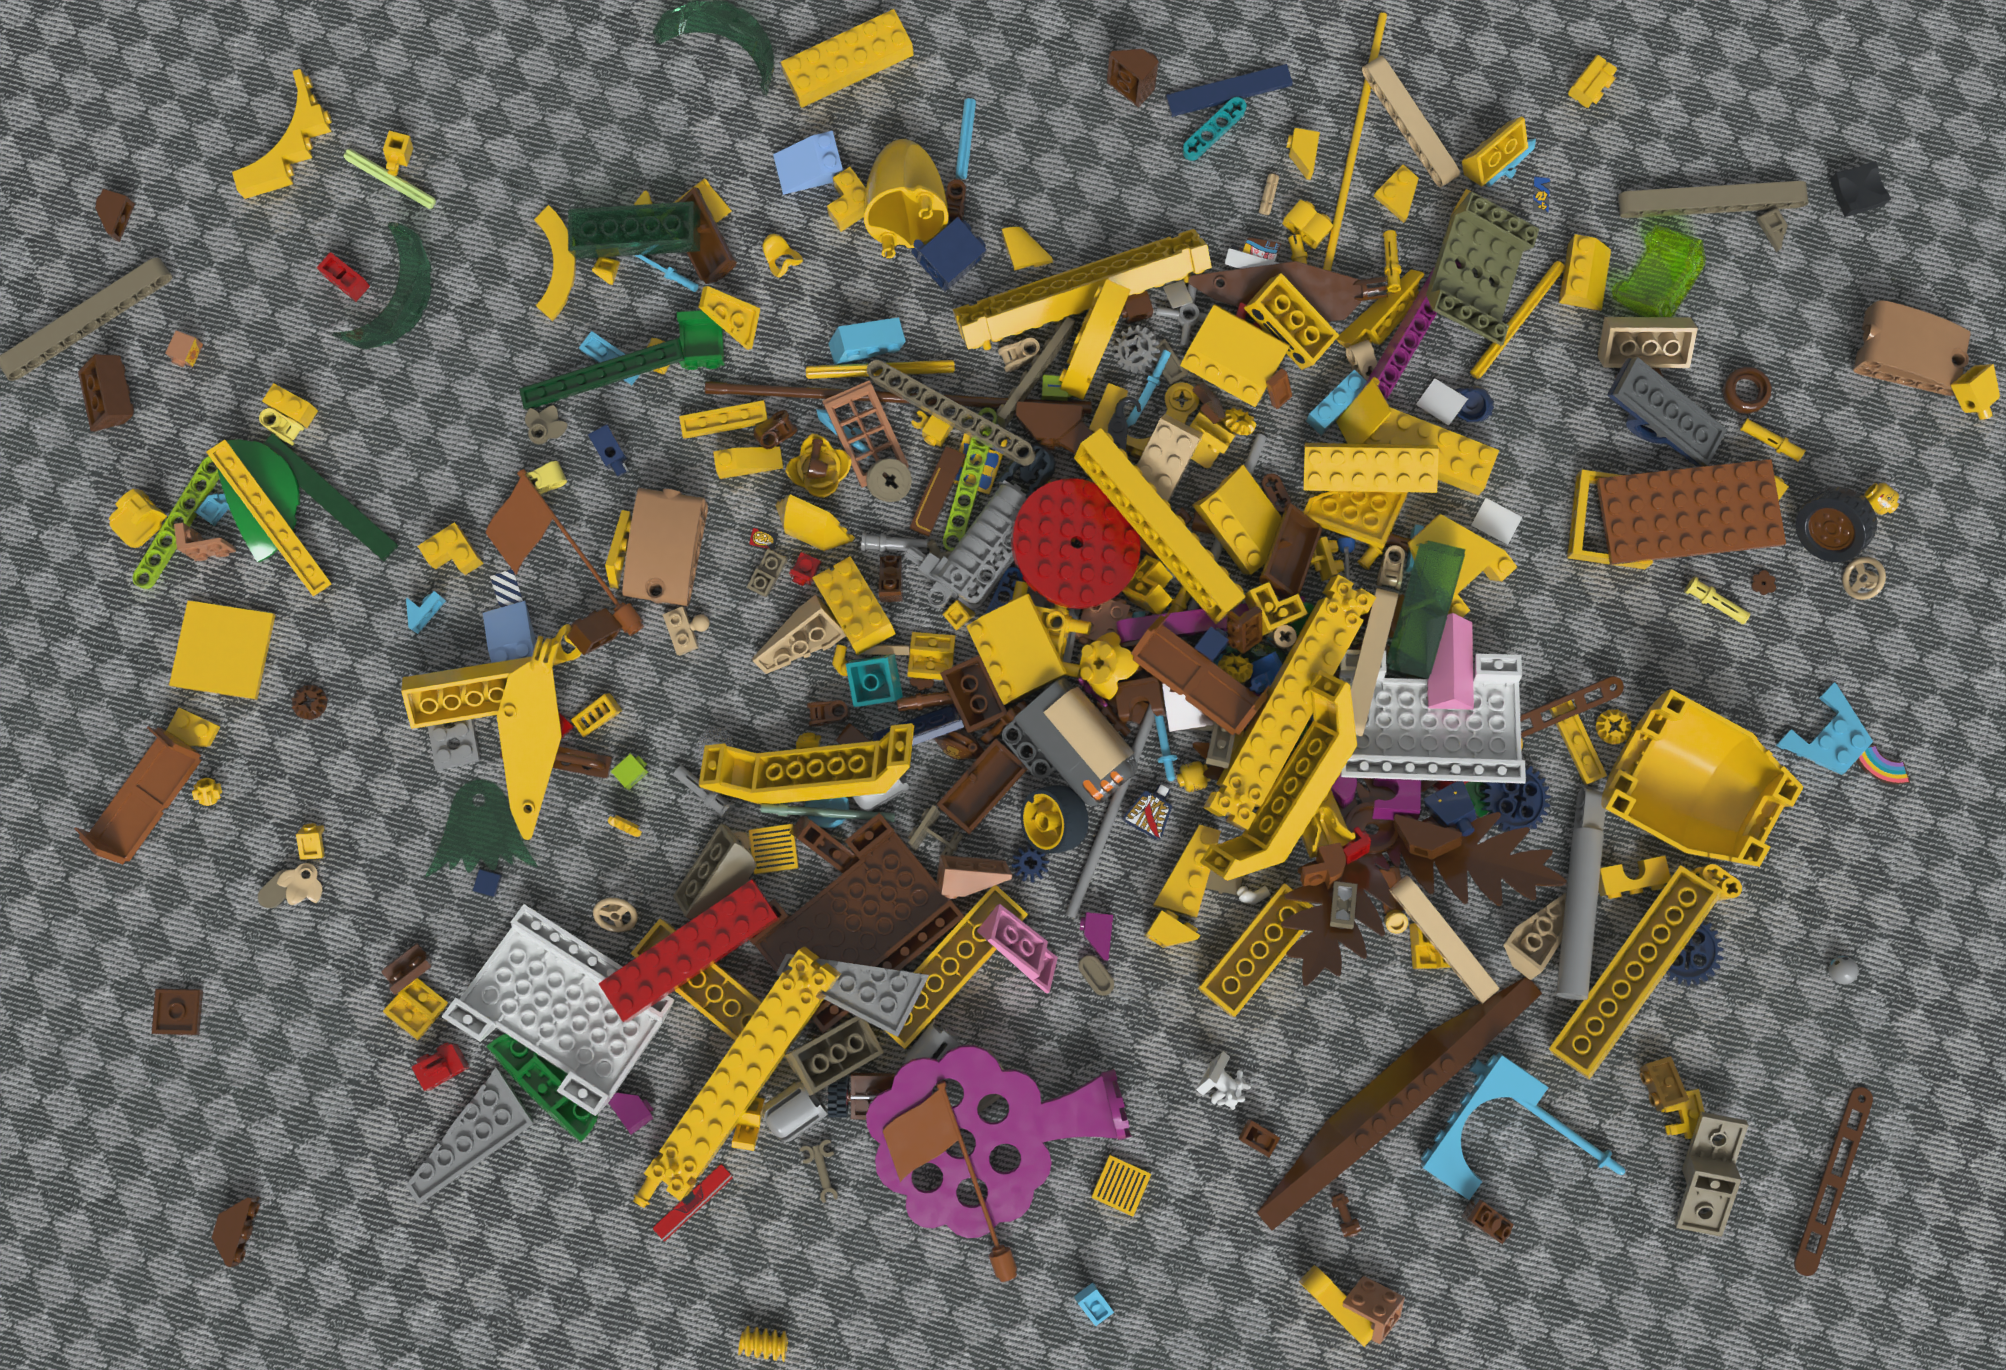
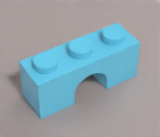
(1336, 403)

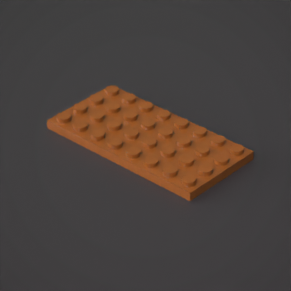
(1691, 512)

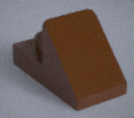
(1259, 1138)

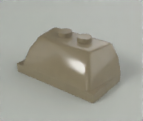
(715, 874)
(834, 1054)

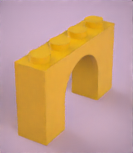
(1106, 410)

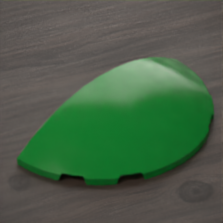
(277, 482)
(541, 1082)

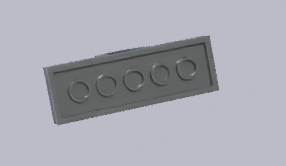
(1664, 413)

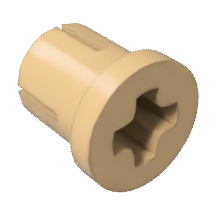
(1284, 630)

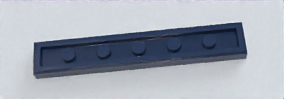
(1225, 90)

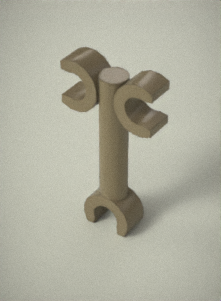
(817, 1153)

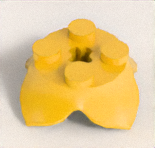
(838, 467)
(1117, 664)

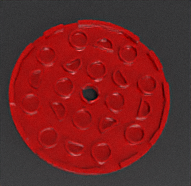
(1050, 562)

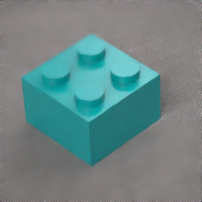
(874, 680)

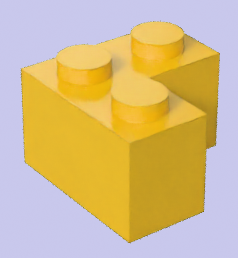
(850, 205)
(448, 545)
(1147, 586)
(1274, 612)

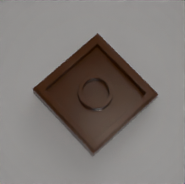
(177, 1011)

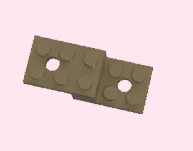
(1711, 1174)

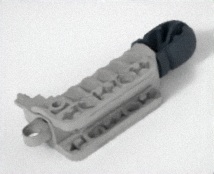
(985, 538)

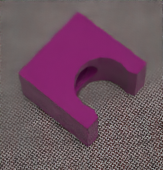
(1405, 802)

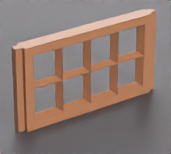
(848, 397)

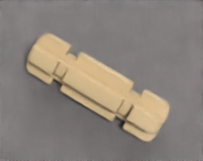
(1269, 193)

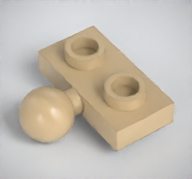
(682, 630)

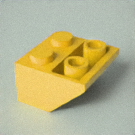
(1169, 931)

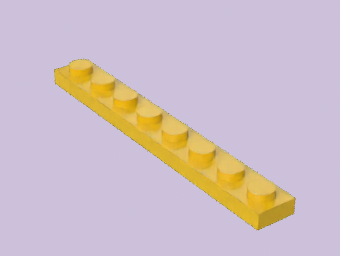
(269, 518)

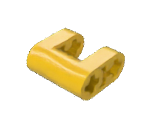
(1729, 887)

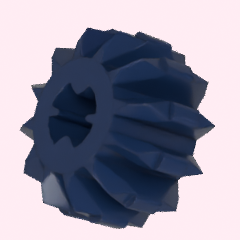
(1025, 869)

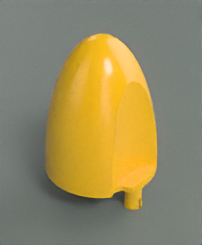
(904, 197)

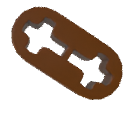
(1280, 491)

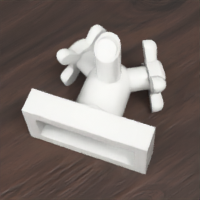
(1223, 1082)

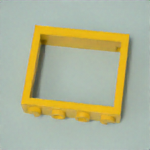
(1576, 536)

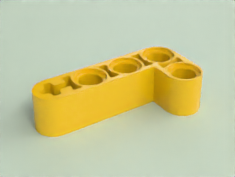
(1332, 1299)

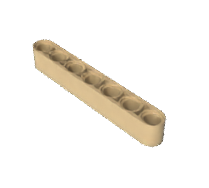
(1410, 121)
(1371, 656)
(1444, 939)

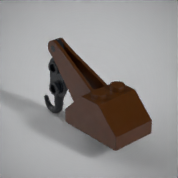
(1064, 424)

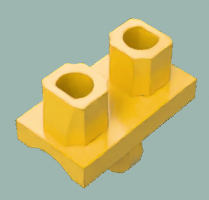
(1324, 561)

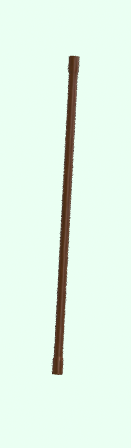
(723, 388)

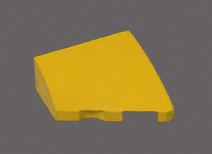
(1423, 952)

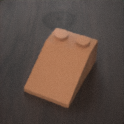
(969, 875)

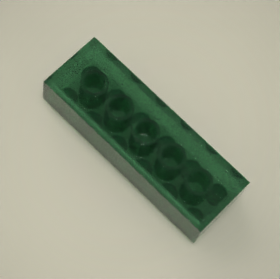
(634, 230)

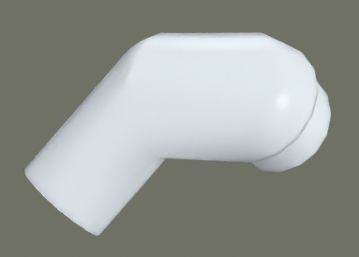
(1252, 897)

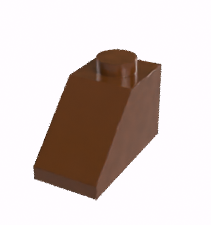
(114, 212)

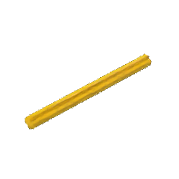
(1518, 318)
(860, 370)

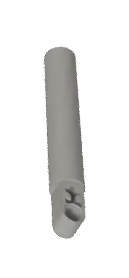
(1581, 897)

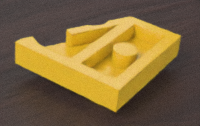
(1398, 192)
(192, 729)

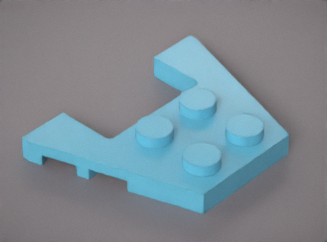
(1838, 742)

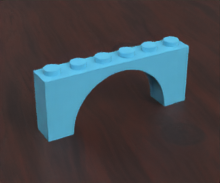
(1500, 1079)

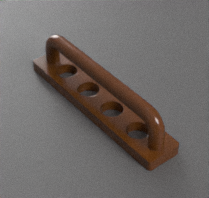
(600, 763)

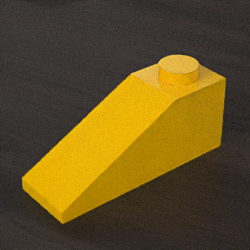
(746, 461)

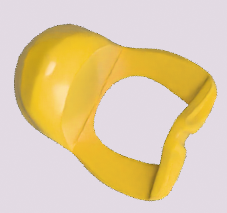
(776, 246)
(561, 656)

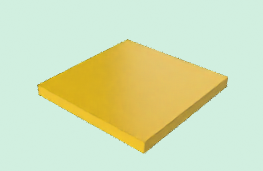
(222, 650)

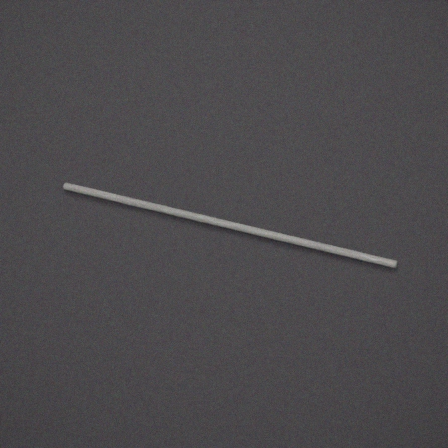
(1140, 741)

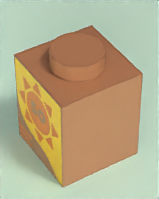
(183, 349)

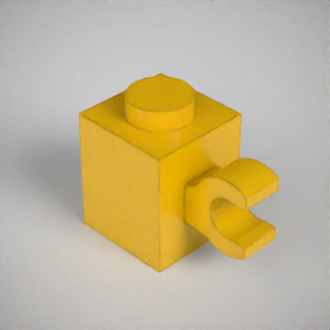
(397, 151)
(934, 429)

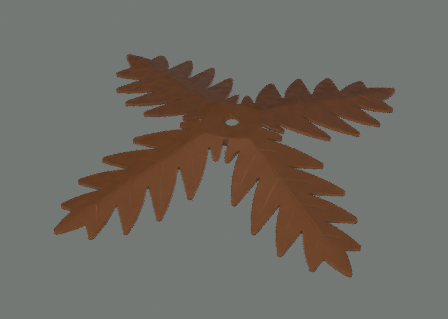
(1483, 861)

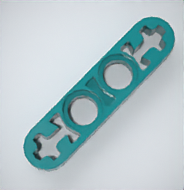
(1212, 127)

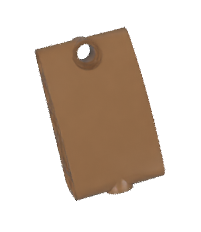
(1912, 348)
(664, 545)

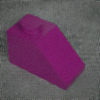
(1097, 932)
(631, 1111)

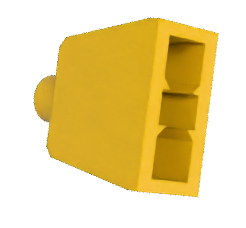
(1977, 390)

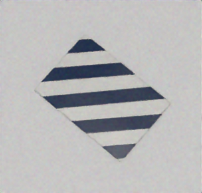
(506, 588)

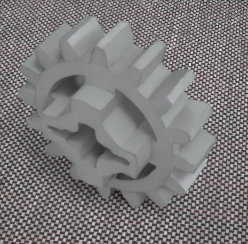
(1141, 340)

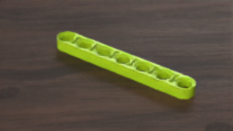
(963, 489)
(168, 529)

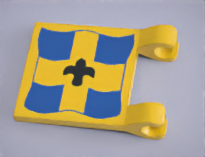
(990, 470)

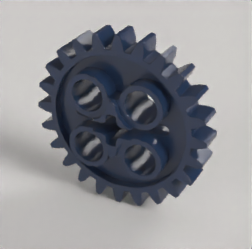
(1533, 802)
(1706, 950)

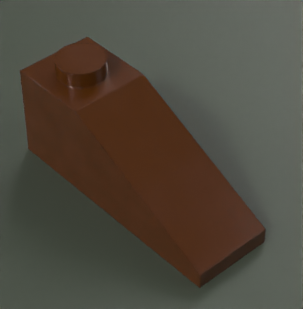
(823, 844)

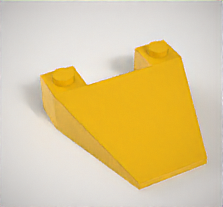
(1479, 555)

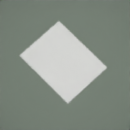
(1441, 401)
(1496, 521)

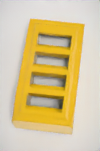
(612, 705)

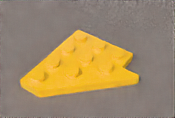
(1357, 514)

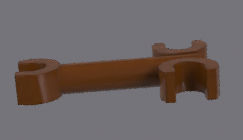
(1005, 720)

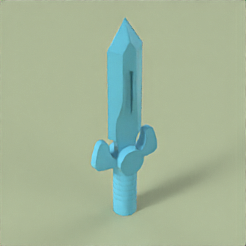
(1531, 146)
(824, 418)

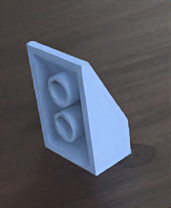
(808, 163)
(509, 632)

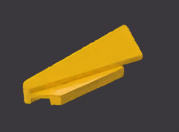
(1384, 314)

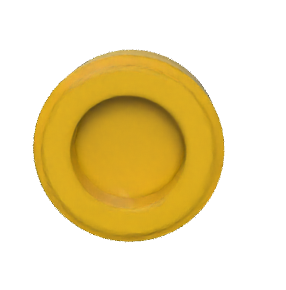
(1396, 921)

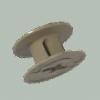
(901, 479)

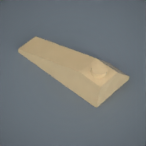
(806, 631)
(1536, 939)

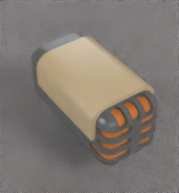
(1075, 740)

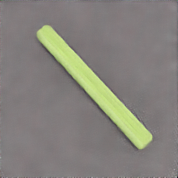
(393, 181)

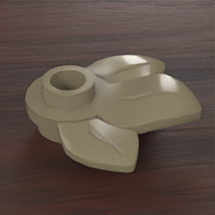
(546, 422)

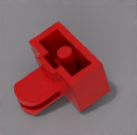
(440, 1067)

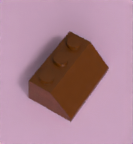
(1133, 74)
(105, 392)
(974, 694)

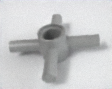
(1184, 322)

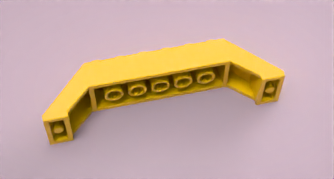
(808, 772)
(1297, 789)

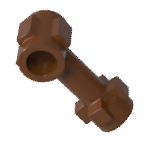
(1350, 1226)

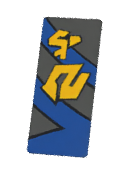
(1541, 195)

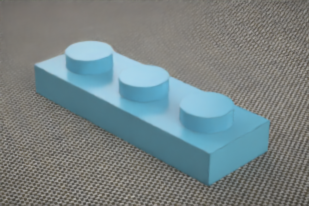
(601, 351)

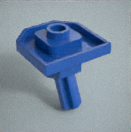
(1264, 672)

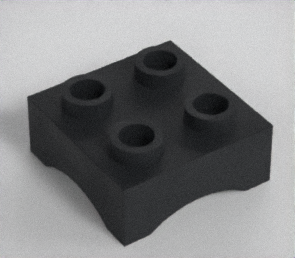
(1859, 189)

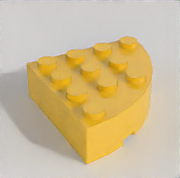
(1093, 338)

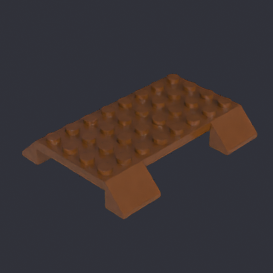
(870, 916)

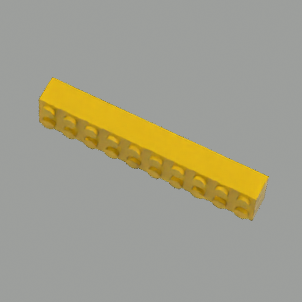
(1159, 525)
(1635, 972)

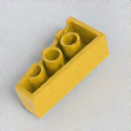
(1189, 877)

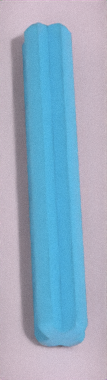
(965, 138)

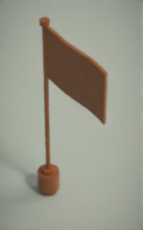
(521, 526)
(926, 1134)

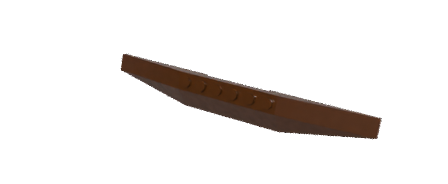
(1394, 1097)

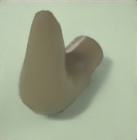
(936, 551)

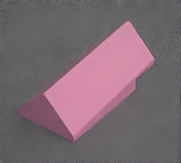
(1452, 674)
(1020, 946)

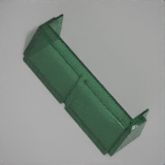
(1425, 608)

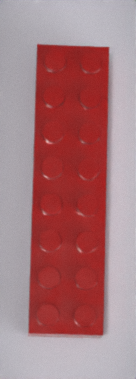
(688, 951)

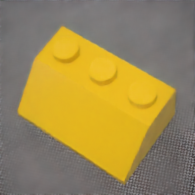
(1496, 152)
(1585, 273)

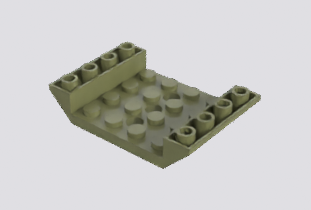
(1493, 244)

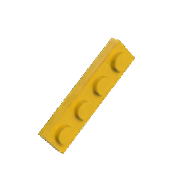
(723, 419)
(1579, 744)

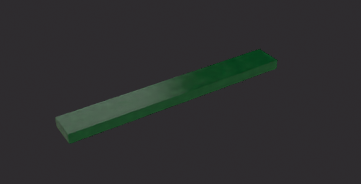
(602, 374)
(334, 502)

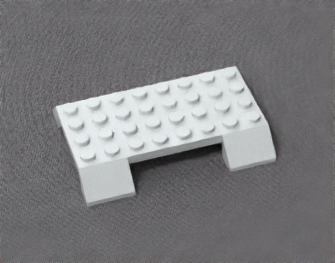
(1441, 744)
(548, 998)

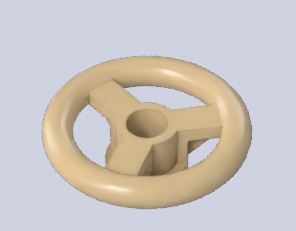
(1873, 580)
(615, 911)

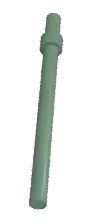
(783, 810)

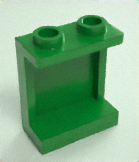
(700, 341)

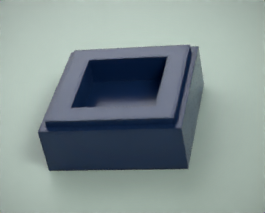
(487, 883)

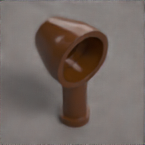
(817, 468)

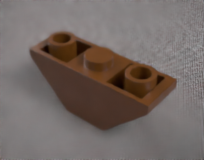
(890, 579)
(1426, 837)
(1487, 1220)
(233, 1230)

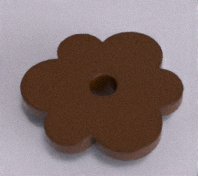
(1768, 587)
(921, 684)

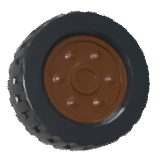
(1836, 524)

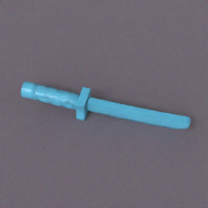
(672, 274)
(1152, 382)

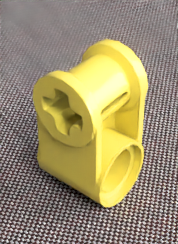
(283, 427)
(548, 477)

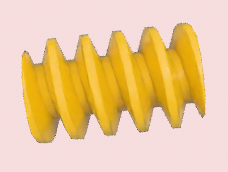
(763, 1343)

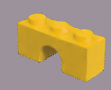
(1652, 874)

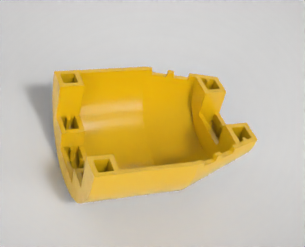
(1699, 782)

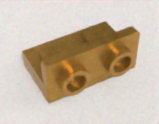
(1663, 1083)

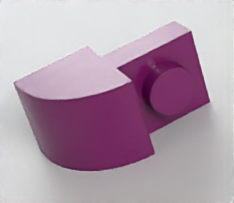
(1344, 790)

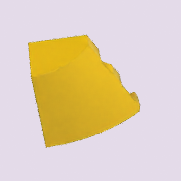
(1024, 249)

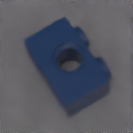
(1212, 644)

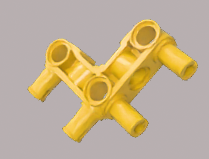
(1060, 634)

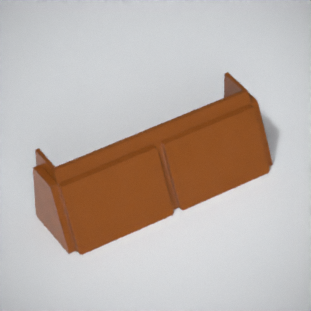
(1196, 678)
(142, 798)

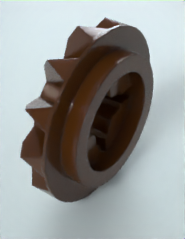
(317, 707)

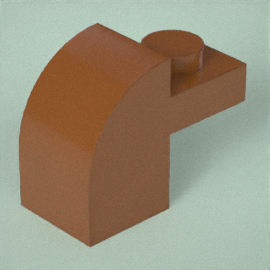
(1330, 867)

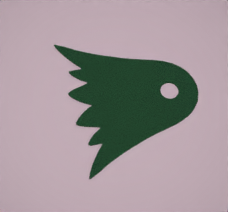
(479, 831)

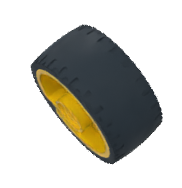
(1054, 819)

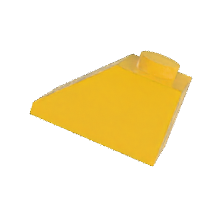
(1303, 150)

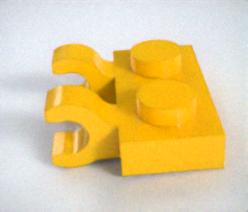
(1689, 1114)

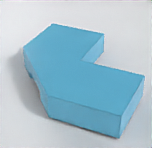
(213, 508)

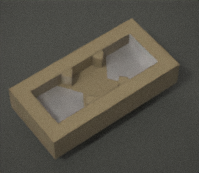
(1343, 905)

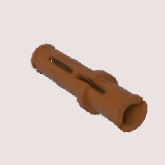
(924, 701)

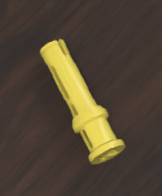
(1706, 596)

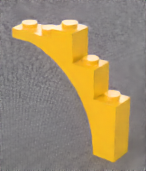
(275, 168)

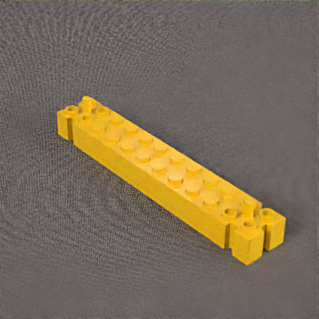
(1075, 289)
(1289, 705)
(742, 1073)

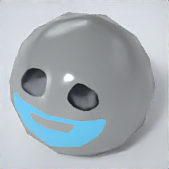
(1843, 970)

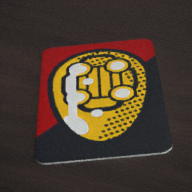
(763, 538)

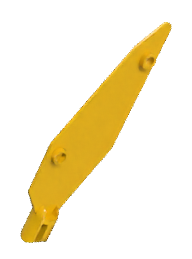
(529, 734)

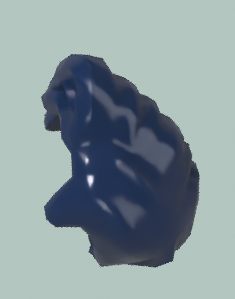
(1478, 406)

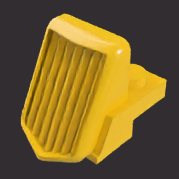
(1215, 439)

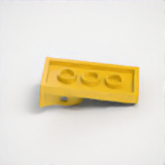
(1326, 827)

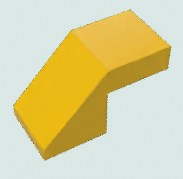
(749, 1126)

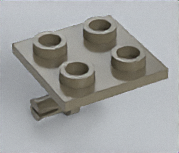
(918, 834)

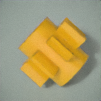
(207, 791)

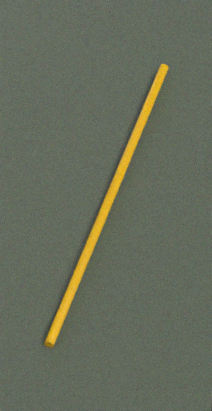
(1353, 148)

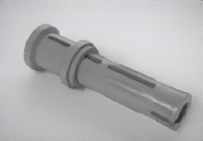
(883, 543)
(711, 798)

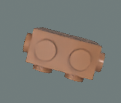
(1103, 619)

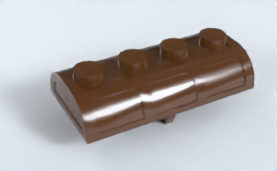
(714, 257)
(1291, 552)
(982, 786)

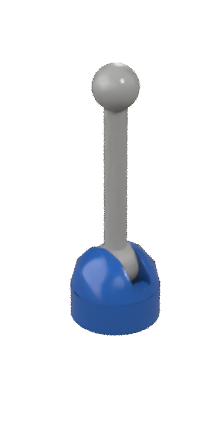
(1346, 546)

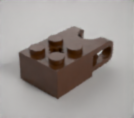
(1137, 688)

